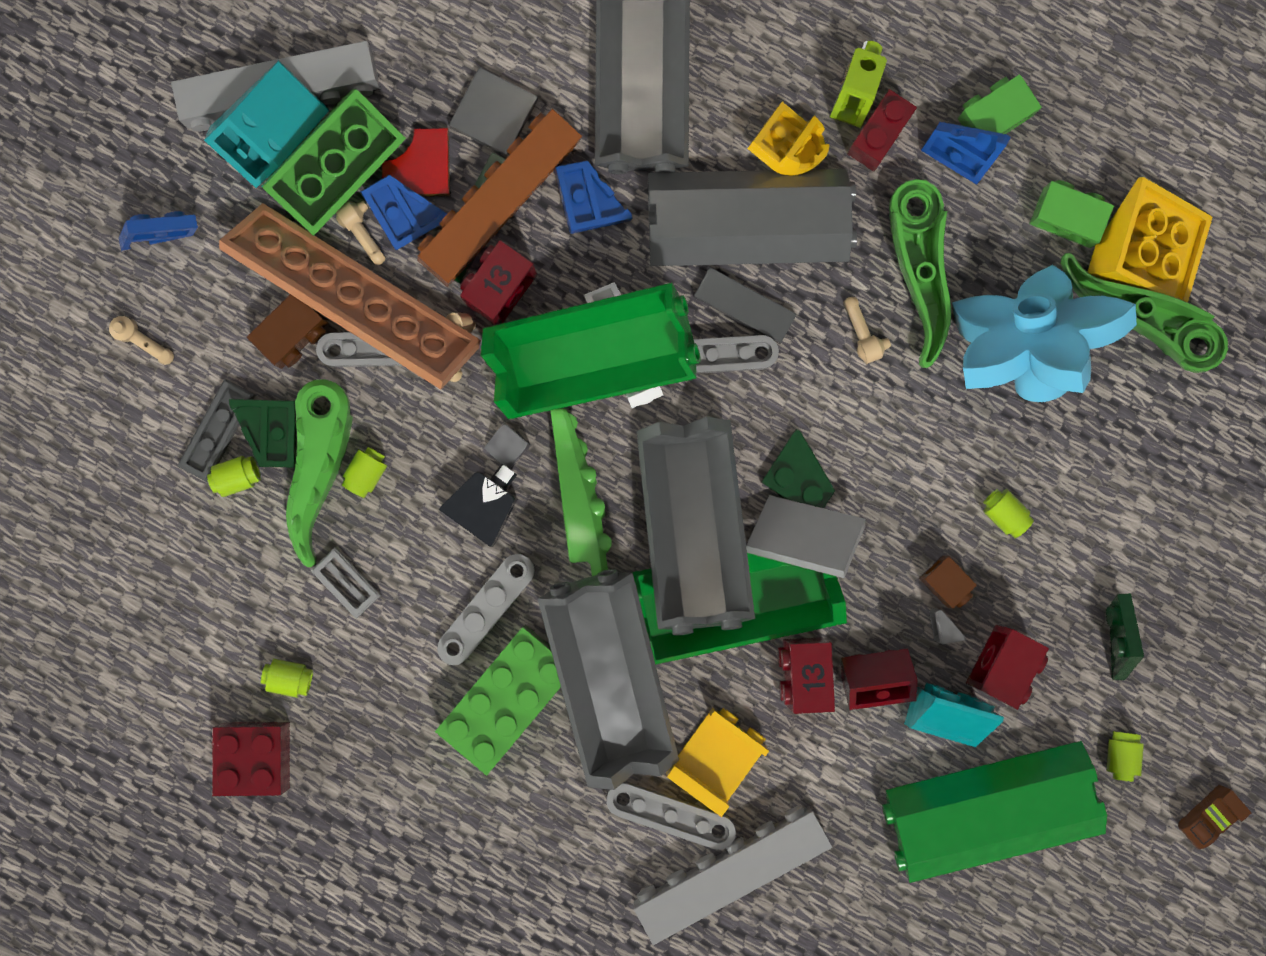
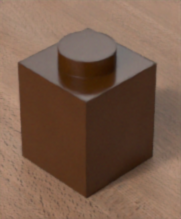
(948, 582)

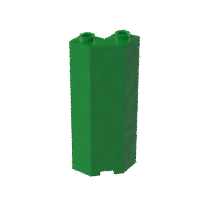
(591, 351)
(784, 601)
(995, 811)

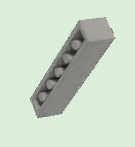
(325, 73)
(730, 874)

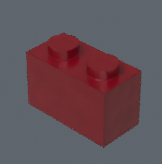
(881, 130)
(878, 679)

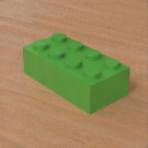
(333, 161)
(503, 701)

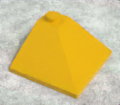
(1152, 242)

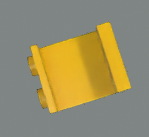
(717, 759)

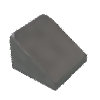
(506, 446)
(944, 629)

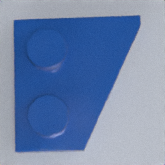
(965, 149)
(587, 199)
(401, 211)
(157, 230)

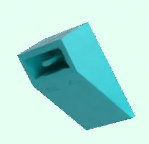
(266, 124)
(952, 715)

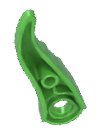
(921, 260)
(1159, 318)
(319, 456)
(580, 504)

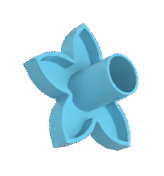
(1039, 336)

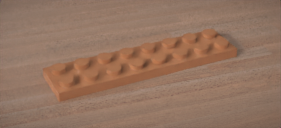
(350, 295)

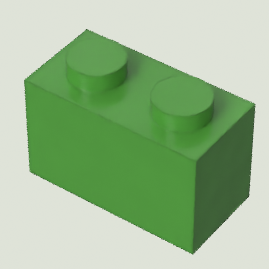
(1003, 108)
(1072, 213)

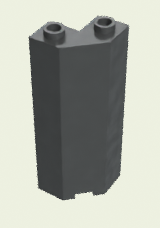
(642, 85)
(750, 217)
(695, 526)
(608, 678)

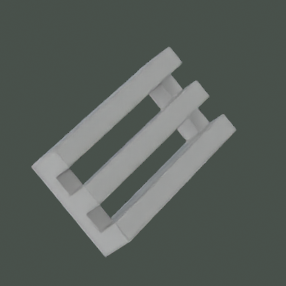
(365, 602)

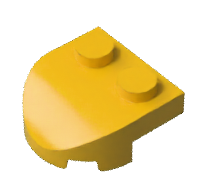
(790, 142)

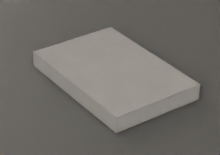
(806, 536)

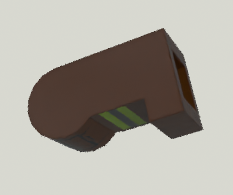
(1213, 816)

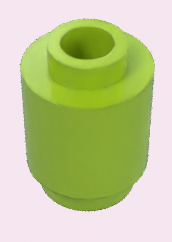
(364, 472)
(234, 476)
(1008, 513)
(287, 678)
(1125, 756)

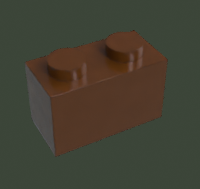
(287, 332)

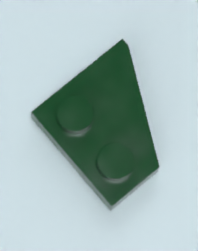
(268, 429)
(799, 475)
(1124, 636)

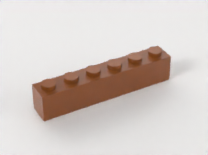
(498, 198)

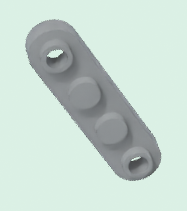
(353, 352)
(735, 353)
(485, 609)
(671, 816)

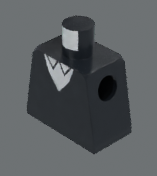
(483, 504)

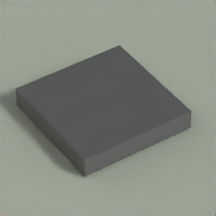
(493, 111)

